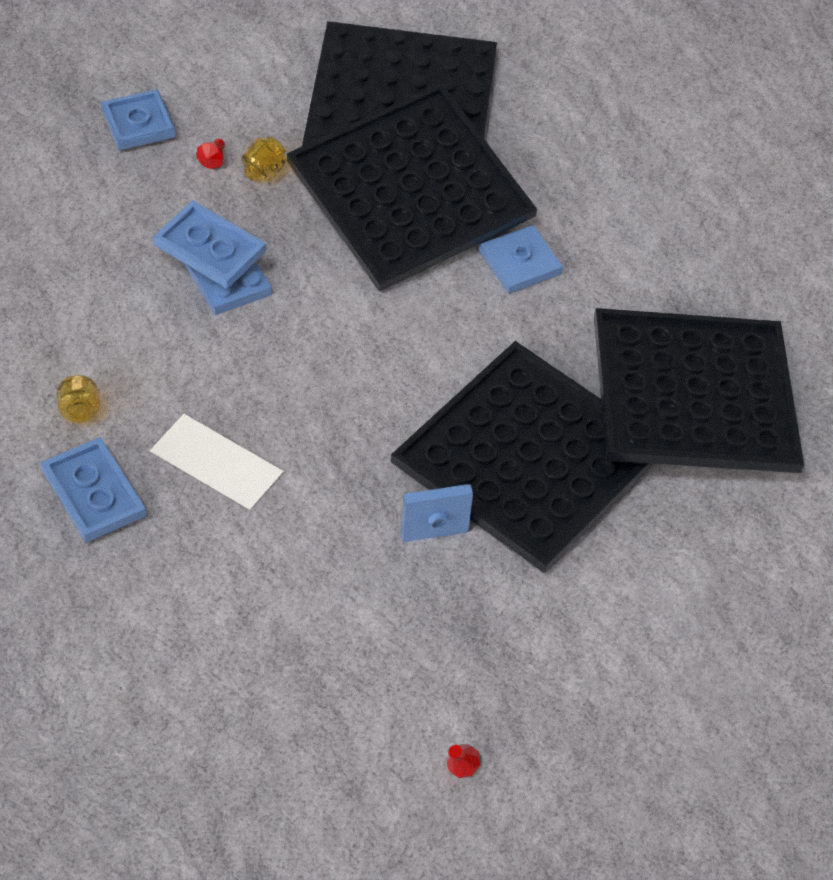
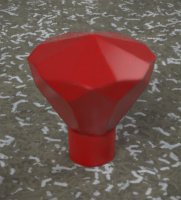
(211, 154)
(463, 760)

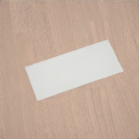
(216, 461)

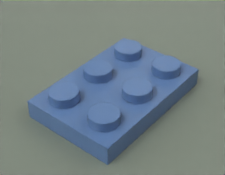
(209, 244)
(246, 289)
(93, 489)

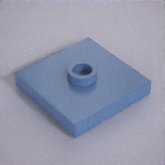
(138, 119)
(520, 259)
(436, 513)

